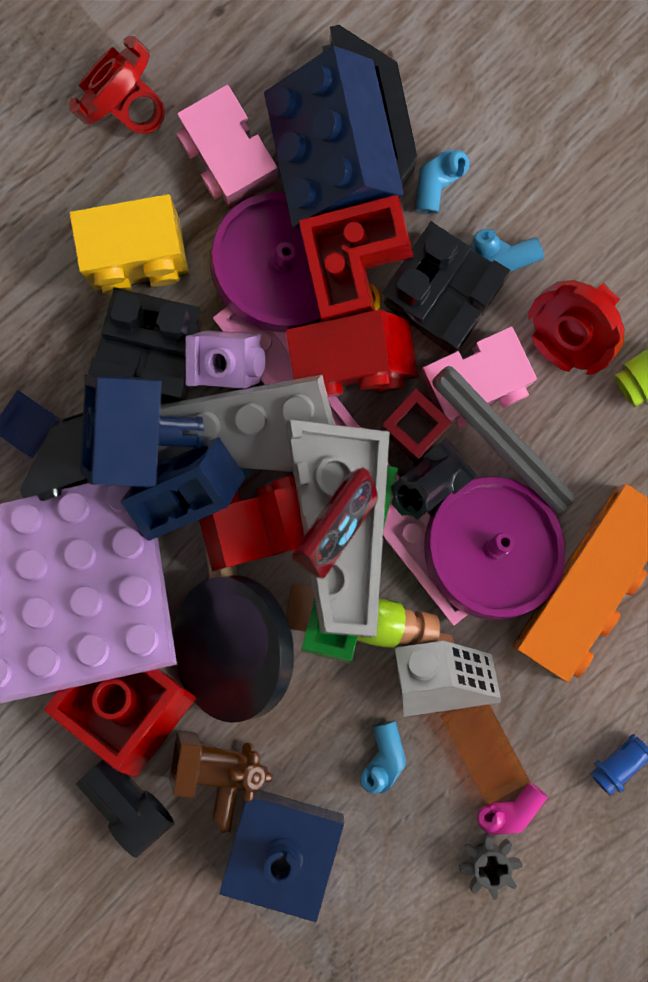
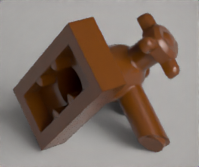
(219, 768)

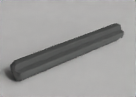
(503, 439)

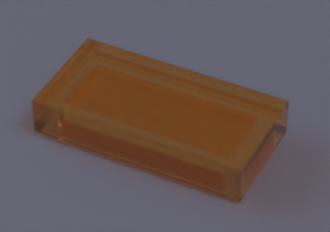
(485, 751)

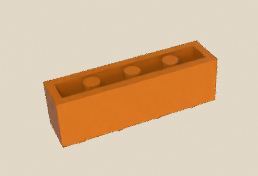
(591, 587)

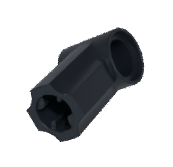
(431, 480)
(133, 815)

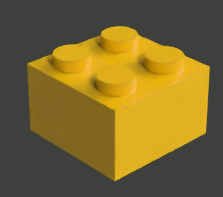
(130, 244)

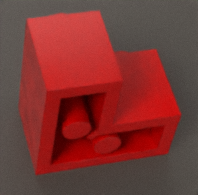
(345, 245)
(355, 349)
(254, 526)

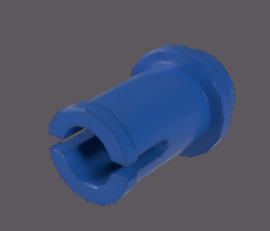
(620, 765)

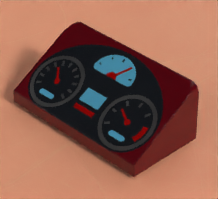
(337, 523)

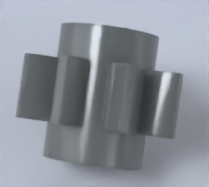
(502, 872)

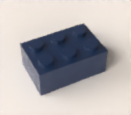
(332, 135)

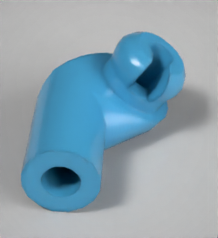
(436, 175)
(513, 257)
(388, 761)

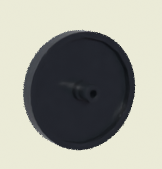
(233, 648)

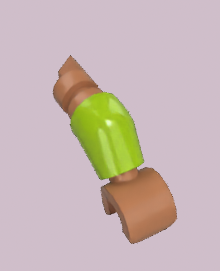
(394, 622)

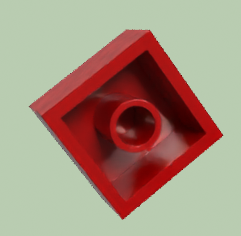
(123, 716)

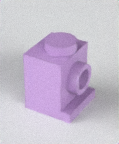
(207, 356)

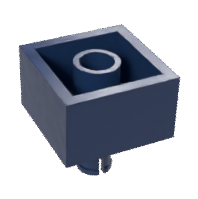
(126, 428)
(283, 855)

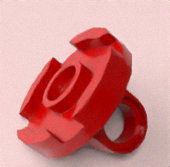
(113, 86)
(577, 326)

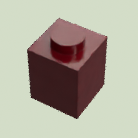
(415, 425)

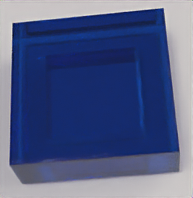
(25, 423)

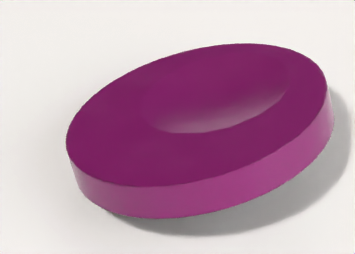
(264, 265)
(494, 548)

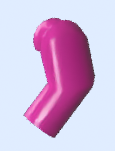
(512, 816)

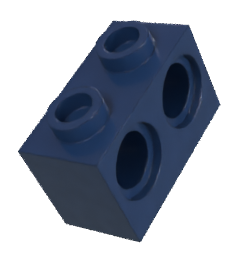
(185, 490)

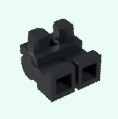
(440, 263)
(147, 340)

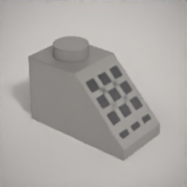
(444, 677)

